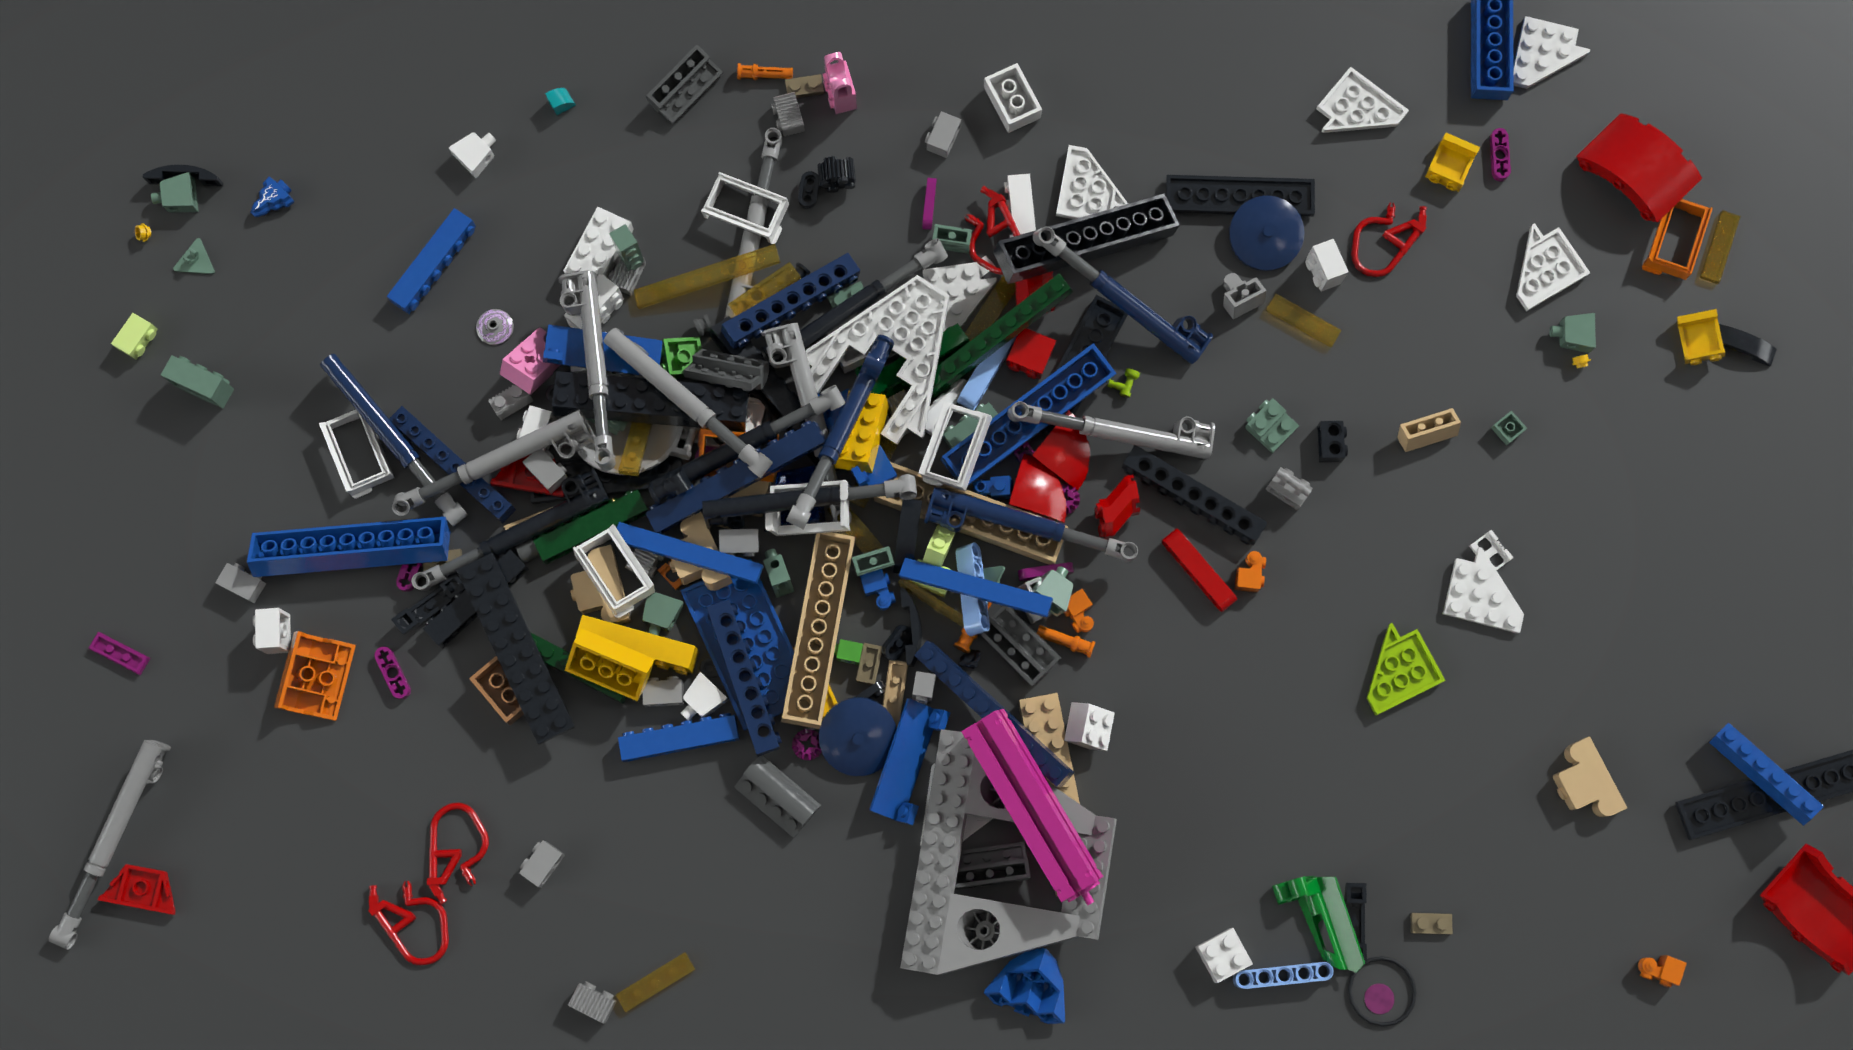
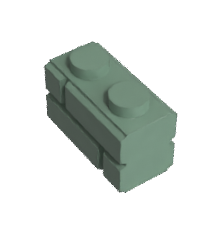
(953, 238)
(873, 561)

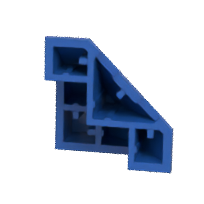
(1031, 986)

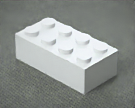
(595, 248)

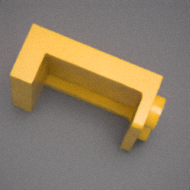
(1452, 162)
(1701, 337)

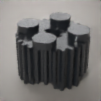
(836, 174)

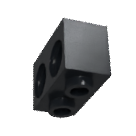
(1326, 441)

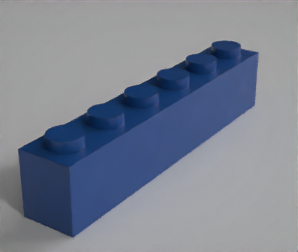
(431, 261)
(678, 738)
(1766, 774)

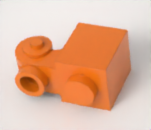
(1251, 578)
(1077, 606)
(1668, 970)

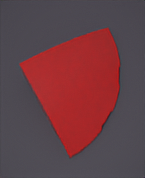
(1066, 454)
(1038, 491)

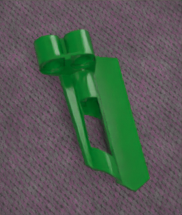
(1323, 900)

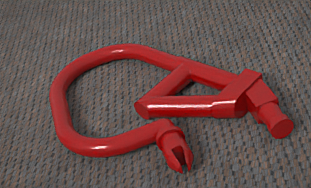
(997, 200)
(1418, 226)
(434, 882)
(376, 907)

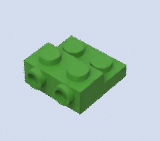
(678, 354)

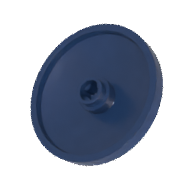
(1266, 233)
(857, 736)

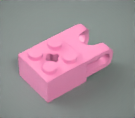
(839, 84)
(525, 363)

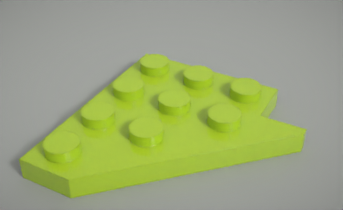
(1402, 670)

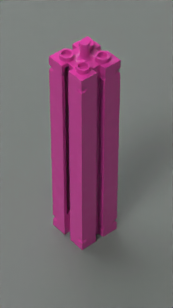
(1033, 806)

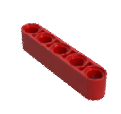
(1199, 570)

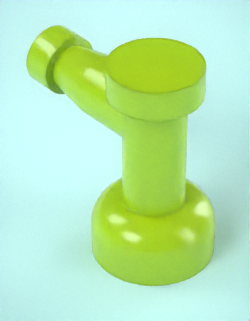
(1125, 388)

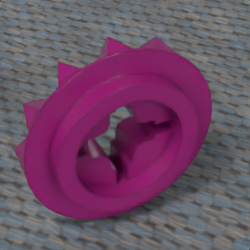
(1074, 497)
(798, 747)

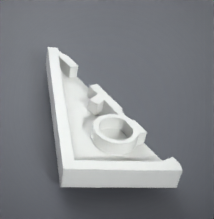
(935, 409)

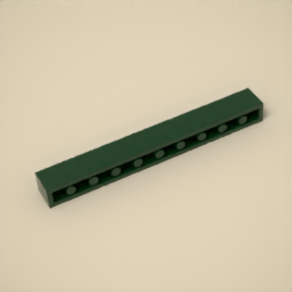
(1000, 333)

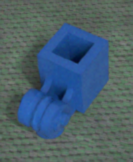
(998, 487)
(876, 583)

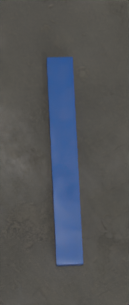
(690, 553)
(976, 587)

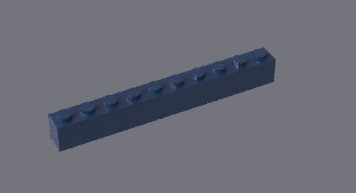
(735, 478)
(984, 704)

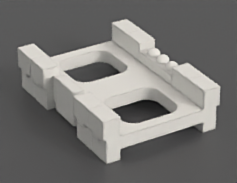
(1495, 548)

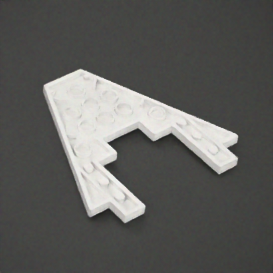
(915, 322)

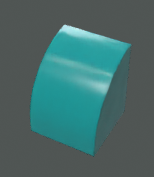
(560, 100)

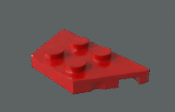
(520, 478)
(141, 889)

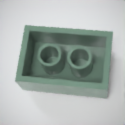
(197, 380)

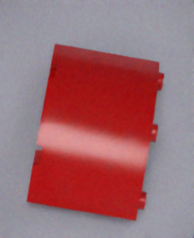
(1641, 165)
(1815, 907)

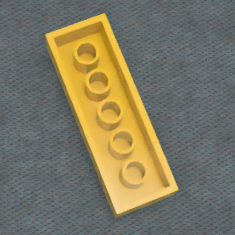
(665, 651)

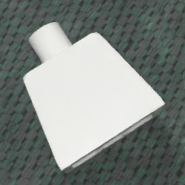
(474, 152)
(702, 698)

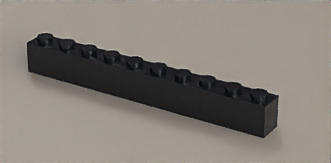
(775, 391)

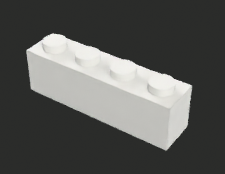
(1020, 202)

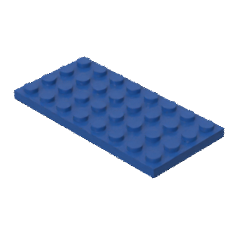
(761, 629)

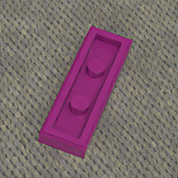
(119, 653)

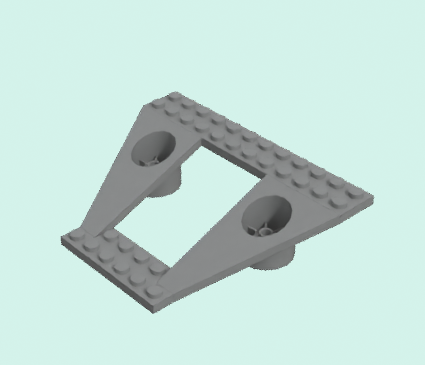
(941, 921)

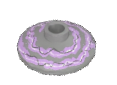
(498, 334)

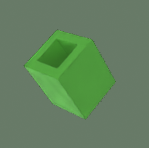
(848, 652)

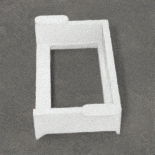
(771, 233)
(972, 454)
(364, 486)
(773, 519)
(625, 605)

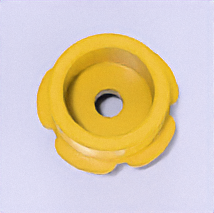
(142, 232)
(1581, 361)

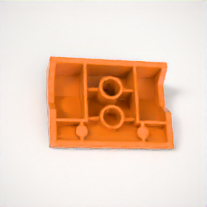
(314, 676)

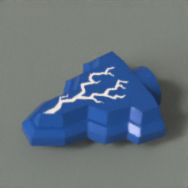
(272, 197)

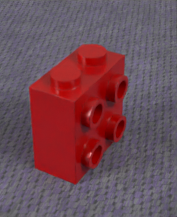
(1030, 353)

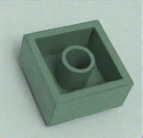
(1508, 428)

